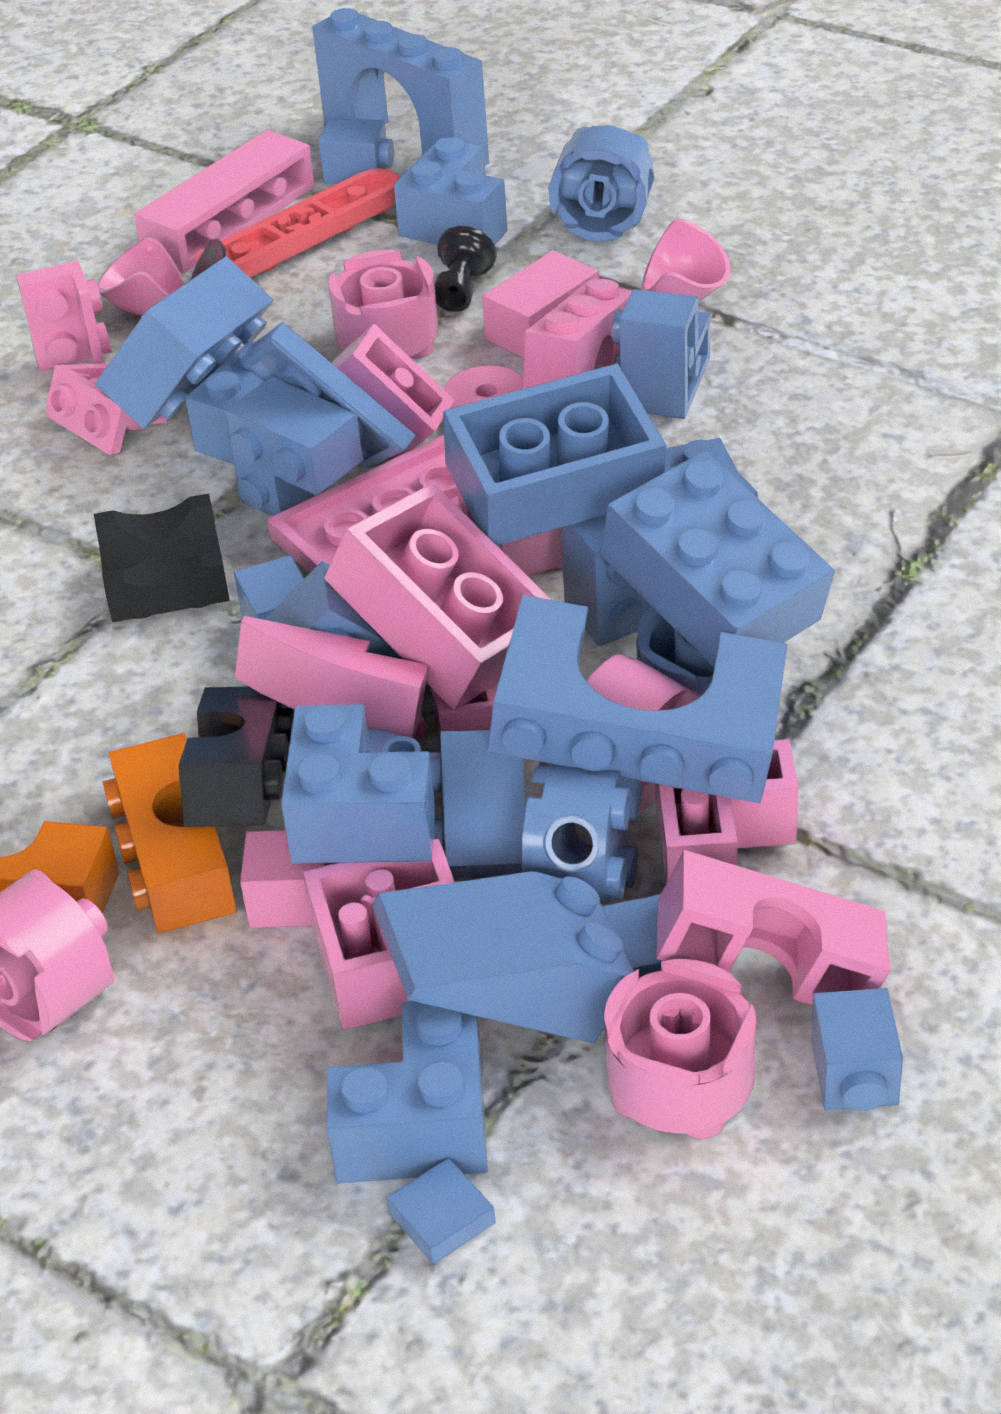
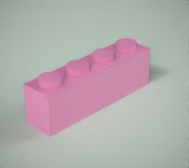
(228, 196)

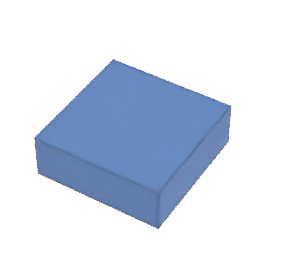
(441, 1210)

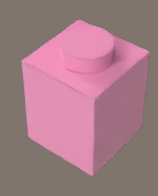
(273, 884)

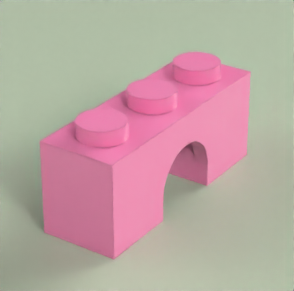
(574, 334)
(820, 938)

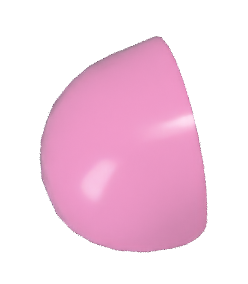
(686, 262)
(140, 277)

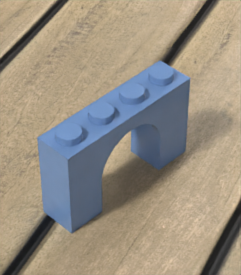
(439, 79)
(557, 718)

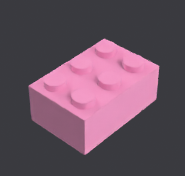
(434, 590)

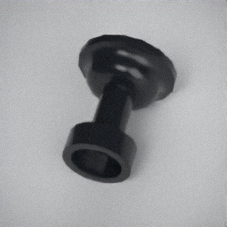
(466, 254)

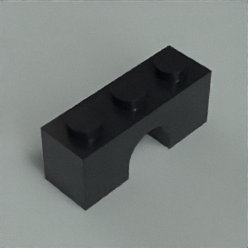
(236, 760)

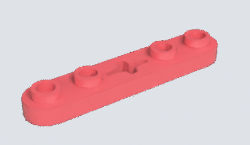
(311, 221)

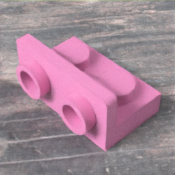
(62, 316)
(87, 410)

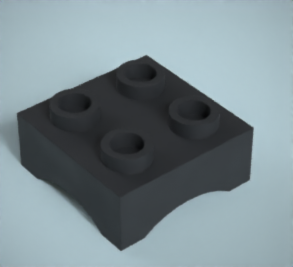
(161, 560)

